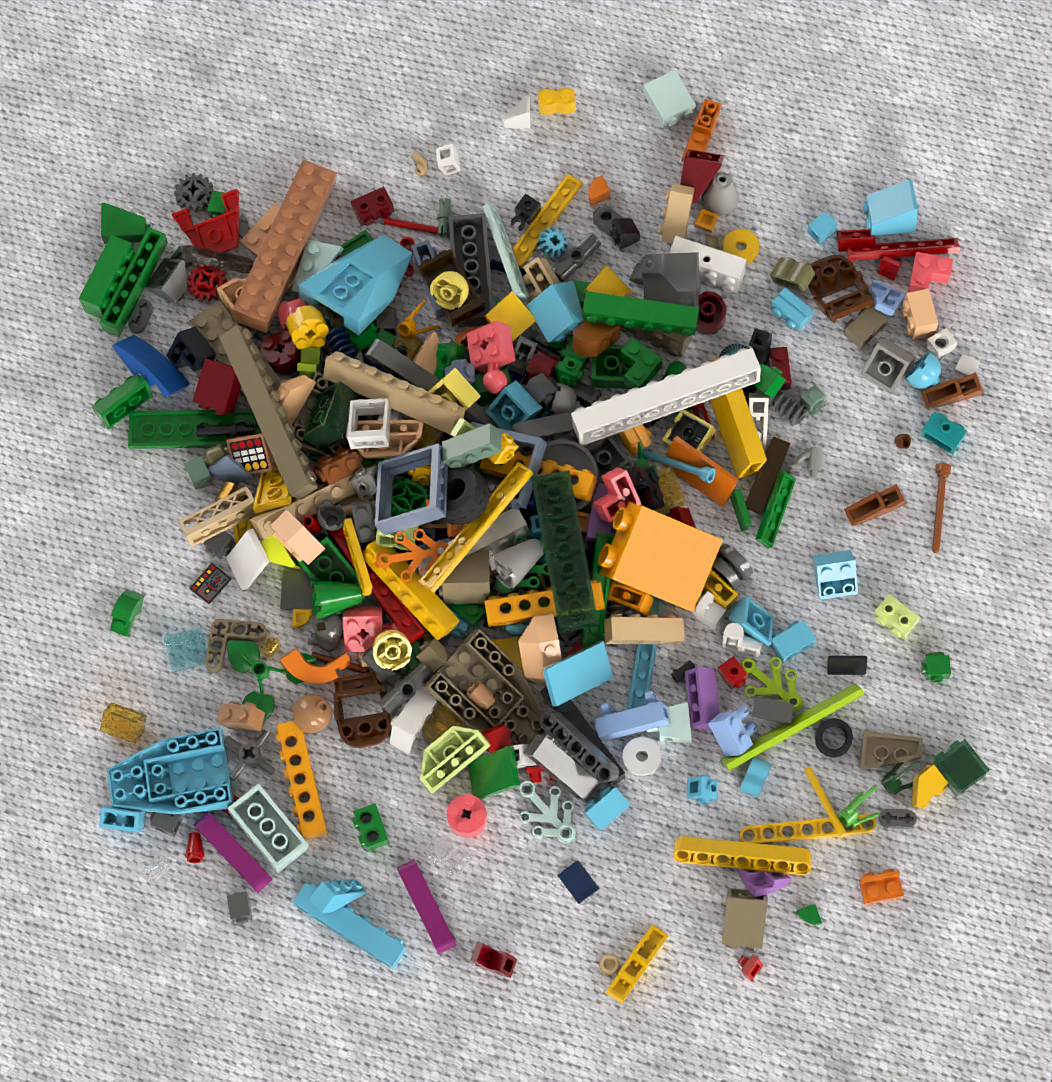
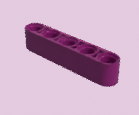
(232, 852)
(426, 906)

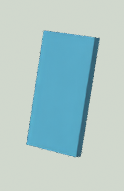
(577, 673)

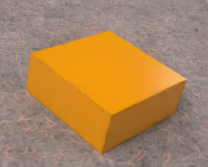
(706, 220)

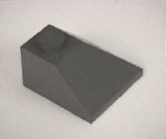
(169, 280)

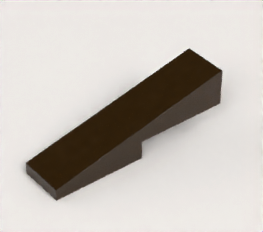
(767, 475)

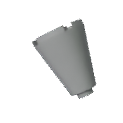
(720, 195)
(516, 562)

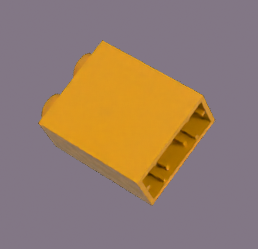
(659, 555)

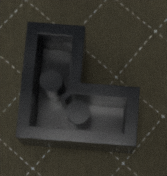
(190, 350)
(647, 487)

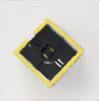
(691, 430)

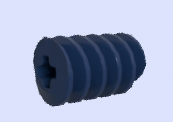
(338, 341)

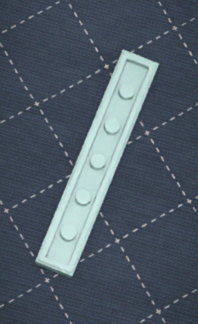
(506, 252)

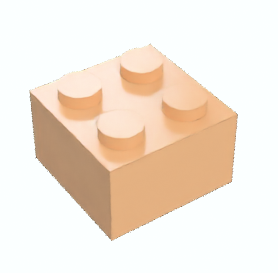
(919, 314)
(296, 538)

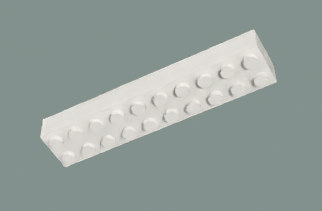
(666, 396)

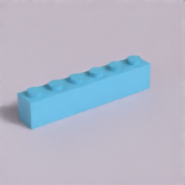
(354, 928)

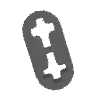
(144, 318)
(897, 813)

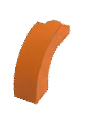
(311, 673)

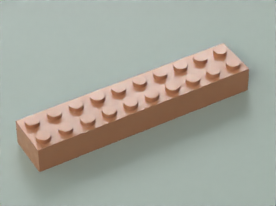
(284, 246)

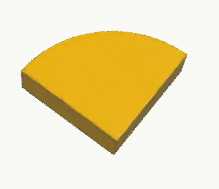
(300, 617)

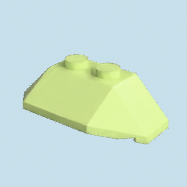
(451, 755)

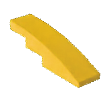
(637, 964)

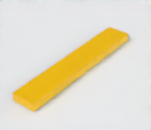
(546, 218)

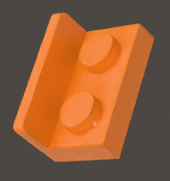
(881, 886)

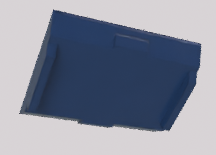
(578, 882)

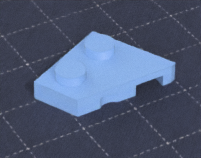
(886, 298)

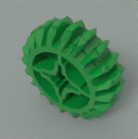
(407, 496)

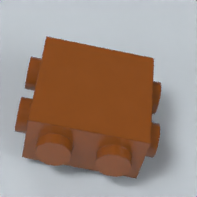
(338, 466)

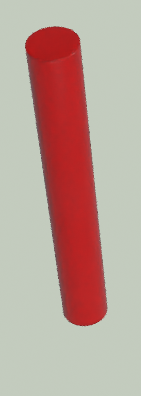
(411, 225)

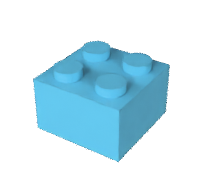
(513, 406)

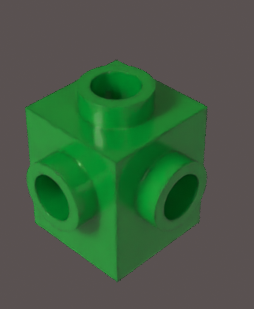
(569, 371)

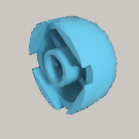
(925, 372)

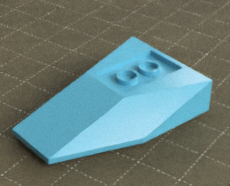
(359, 282)
(175, 776)

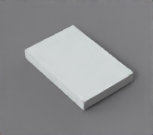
(247, 559)

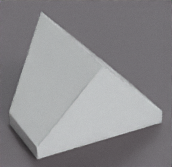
(519, 115)

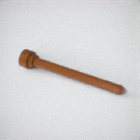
(943, 471)

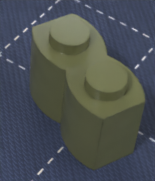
(792, 274)

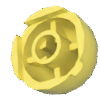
(450, 290)
(391, 649)

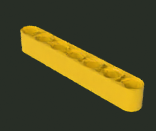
(742, 855)

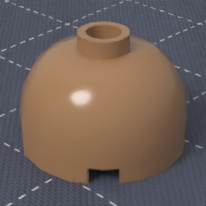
(312, 713)

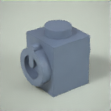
(466, 369)

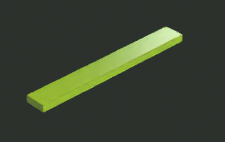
(797, 724)

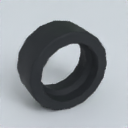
(834, 722)

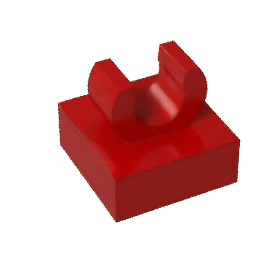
(889, 267)
(750, 966)

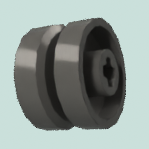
(731, 566)

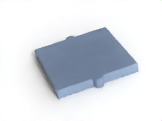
(229, 471)

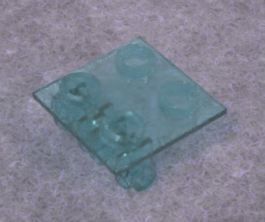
(186, 649)

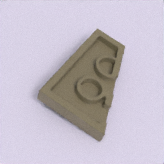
(888, 749)

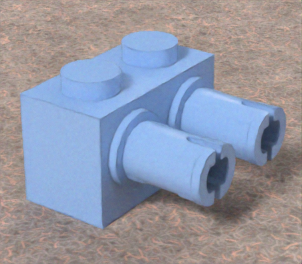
(730, 732)

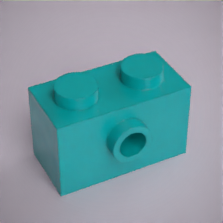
(944, 432)

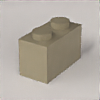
(865, 326)

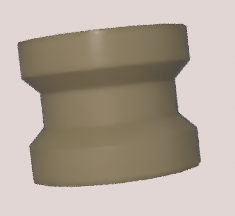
(714, 241)

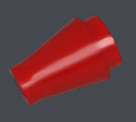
(312, 524)
(194, 849)

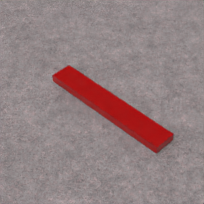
(902, 249)

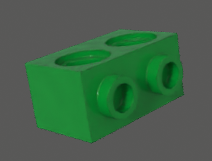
(374, 826)

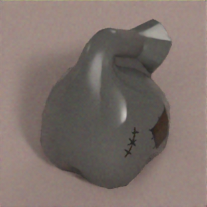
(327, 632)

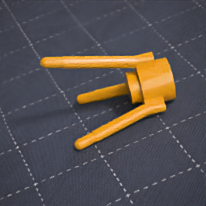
(408, 326)

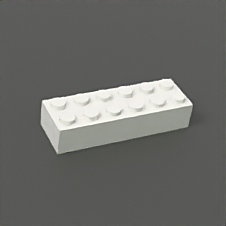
(497, 537)

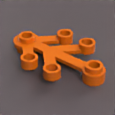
(416, 555)

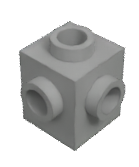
(365, 481)

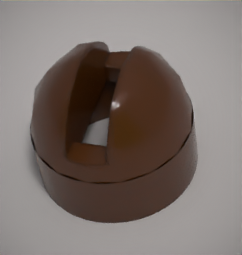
(902, 441)

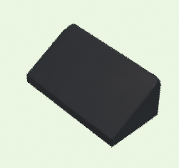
(846, 665)

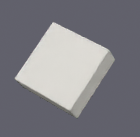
(966, 365)

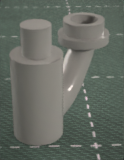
(814, 462)

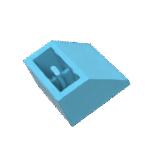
(835, 574)

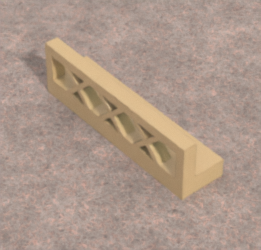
(221, 519)

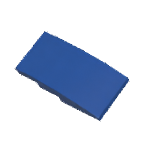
(151, 365)

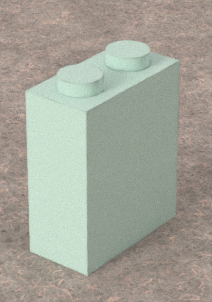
(669, 99)

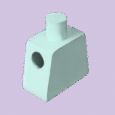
(679, 729)

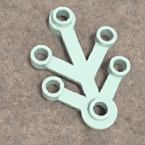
(548, 815)

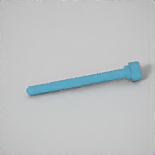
(705, 473)

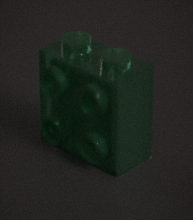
(960, 766)

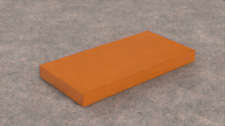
(723, 483)

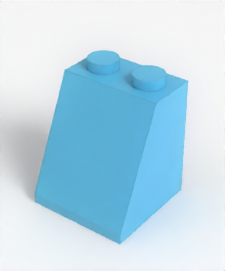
(892, 210)
(557, 311)

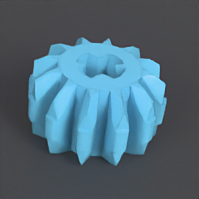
(548, 246)

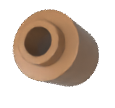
(480, 695)

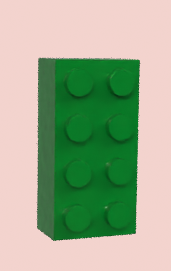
(106, 276)

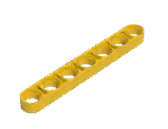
(798, 833)

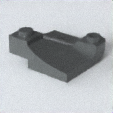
(672, 278)

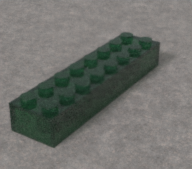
(564, 551)

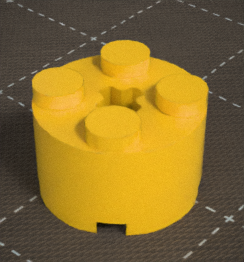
(307, 327)

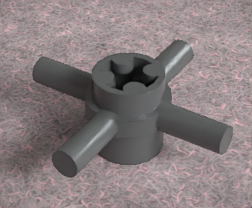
(249, 762)

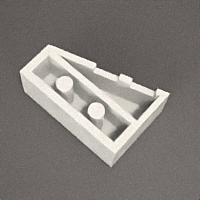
(412, 719)

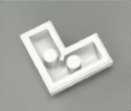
(738, 642)

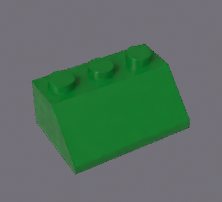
(122, 400)

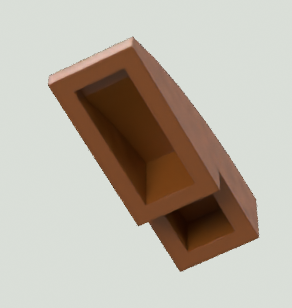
(953, 391)
(875, 505)

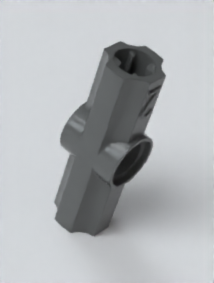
(583, 250)
(384, 675)
(396, 697)

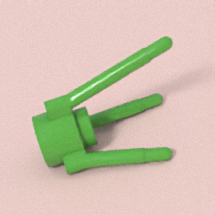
(849, 814)

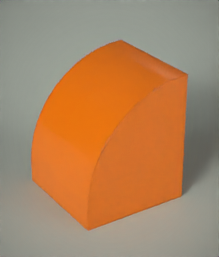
(598, 191)

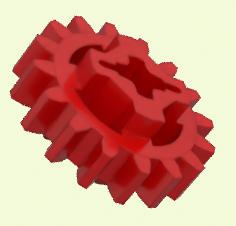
(201, 288)

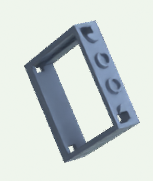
(539, 448)
(438, 489)

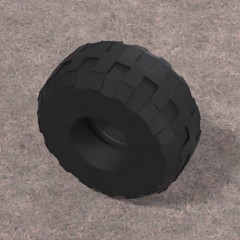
(466, 496)

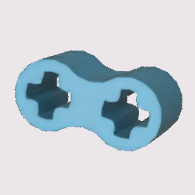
(755, 777)

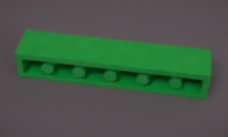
(133, 282)
(640, 313)

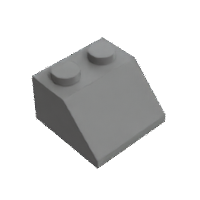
(888, 365)

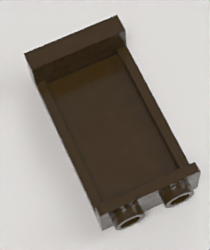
(446, 262)

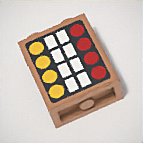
(252, 453)

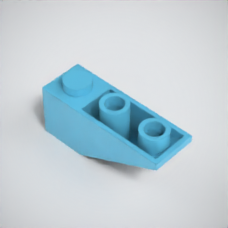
(336, 894)

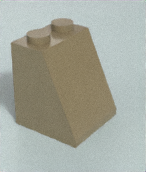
(468, 581)
(744, 919)

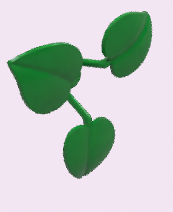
(247, 654)

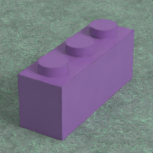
(702, 697)

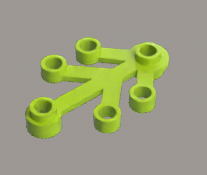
(774, 686)

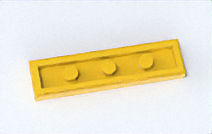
(357, 557)

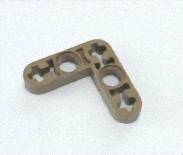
(228, 633)

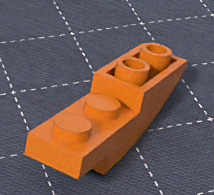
(703, 127)

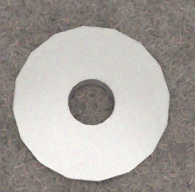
(637, 767)

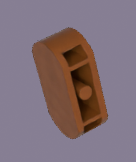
(594, 338)

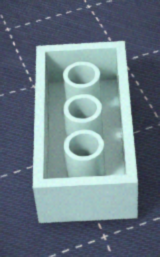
(268, 828)

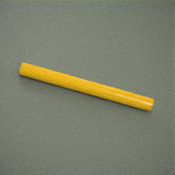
(825, 802)

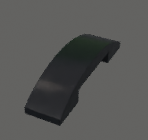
(761, 346)

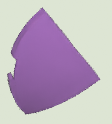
(763, 882)

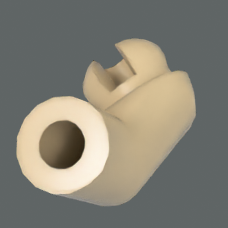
(422, 164)

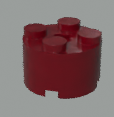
(717, 309)
(281, 353)
(540, 363)

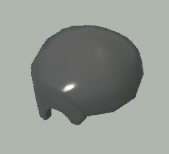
(330, 516)

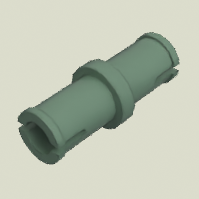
(442, 217)

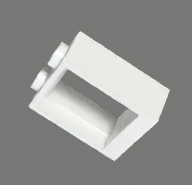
(369, 438)

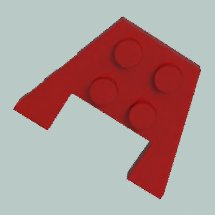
(218, 232)

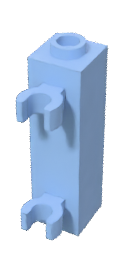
(631, 721)

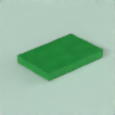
(494, 773)

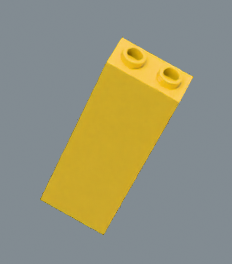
(739, 433)

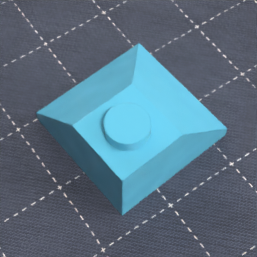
(753, 619)

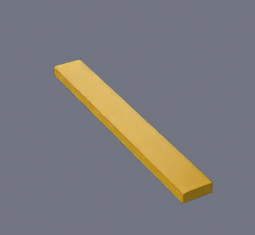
(473, 531)

